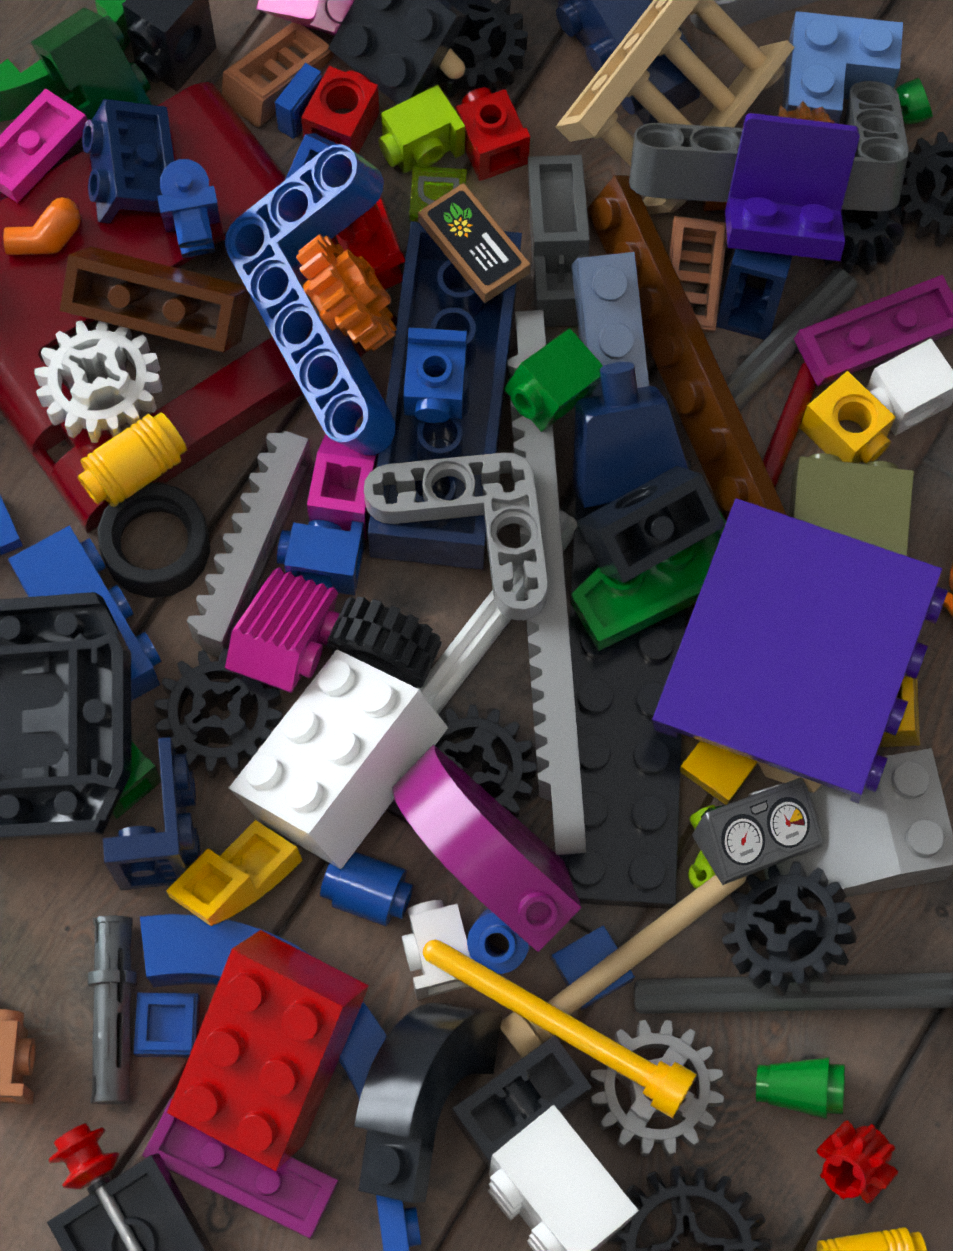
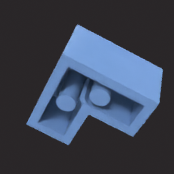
(835, 55)

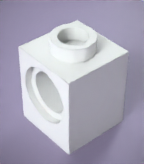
(913, 385)

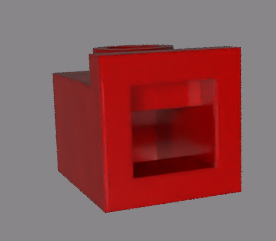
(493, 133)

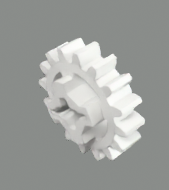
(89, 358)

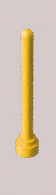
(662, 1082)

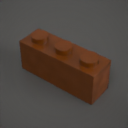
(155, 298)

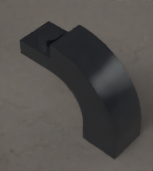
(409, 1087)

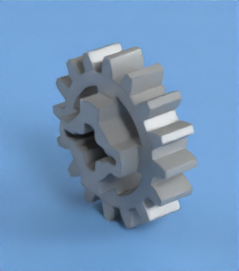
(691, 1110)

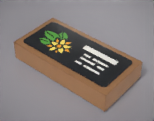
(474, 242)

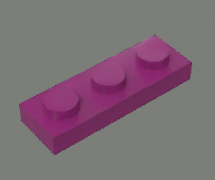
(877, 330)
(290, 1196)

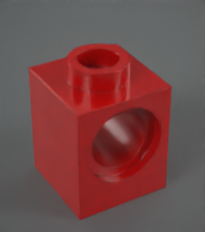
(340, 91)

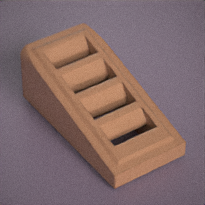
(253, 95)
(700, 232)

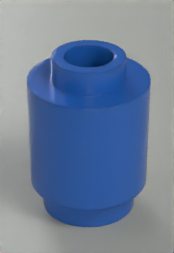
(368, 889)
(488, 955)

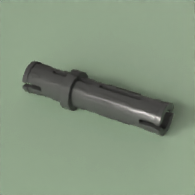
(111, 1009)

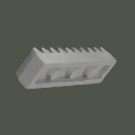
(253, 540)

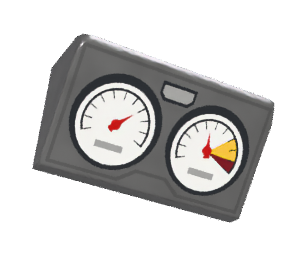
(759, 831)

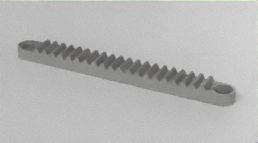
(549, 630)

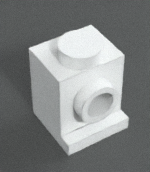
(430, 922)

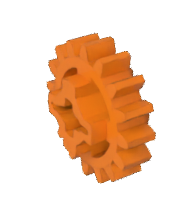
(346, 292)

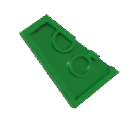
(620, 609)

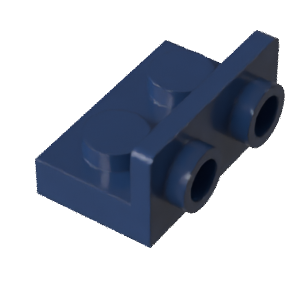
(127, 156)

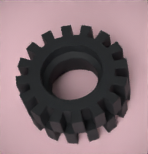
(385, 639)

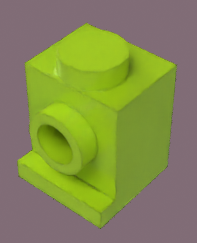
(421, 131)

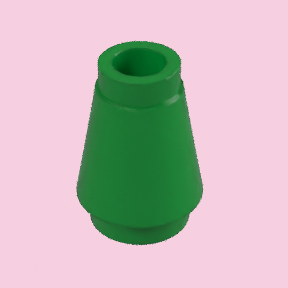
(803, 1086)

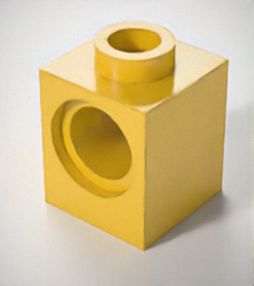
(848, 401)

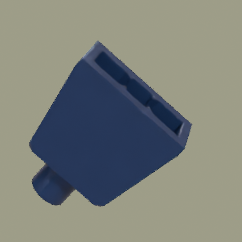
(752, 309)
(622, 437)

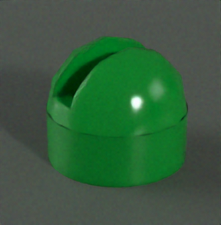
(914, 102)

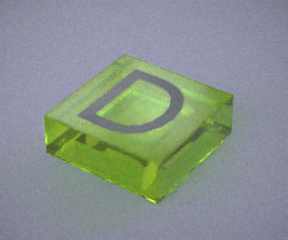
(431, 184)

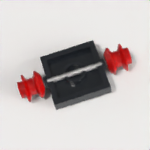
(123, 1213)

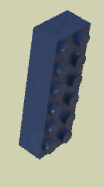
(440, 298)

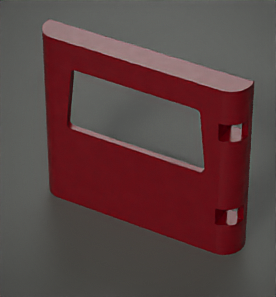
(32, 288)

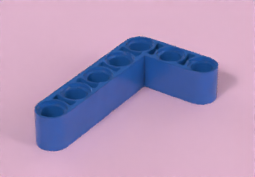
(266, 272)

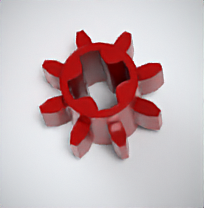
(857, 1161)

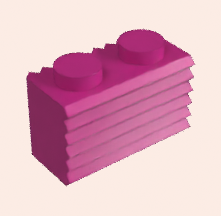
(283, 631)

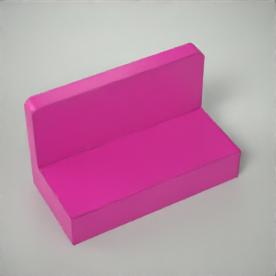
(37, 143)

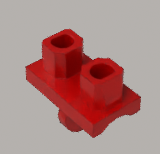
(376, 242)

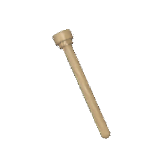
(528, 1036)

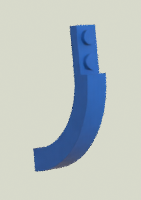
(190, 951)

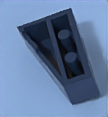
(602, 27)

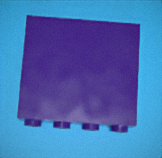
(800, 649)

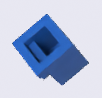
(435, 354)
(324, 553)

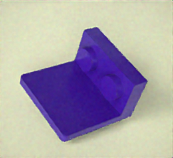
(790, 186)

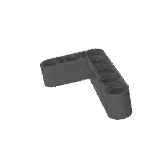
(700, 160)

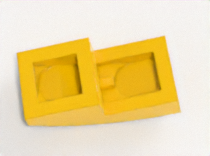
(229, 883)

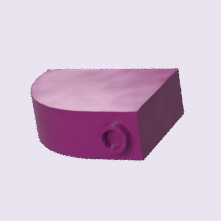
(487, 848)

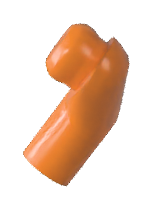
(48, 233)

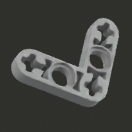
(497, 507)

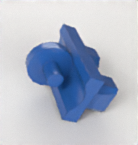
(188, 206)

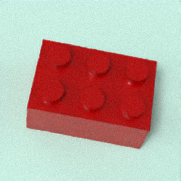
(267, 1049)

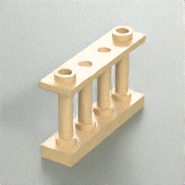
(627, 75)

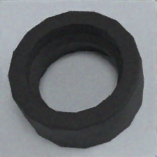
(161, 581)

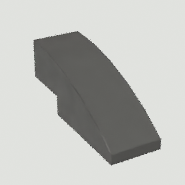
(557, 233)

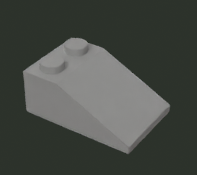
(888, 838)

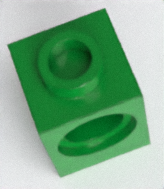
(554, 380)

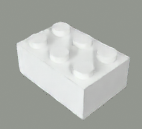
(337, 756)
(557, 1187)

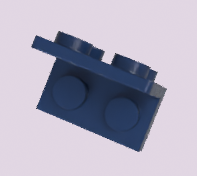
(157, 859)

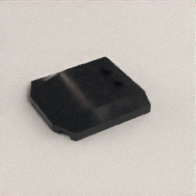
(62, 716)

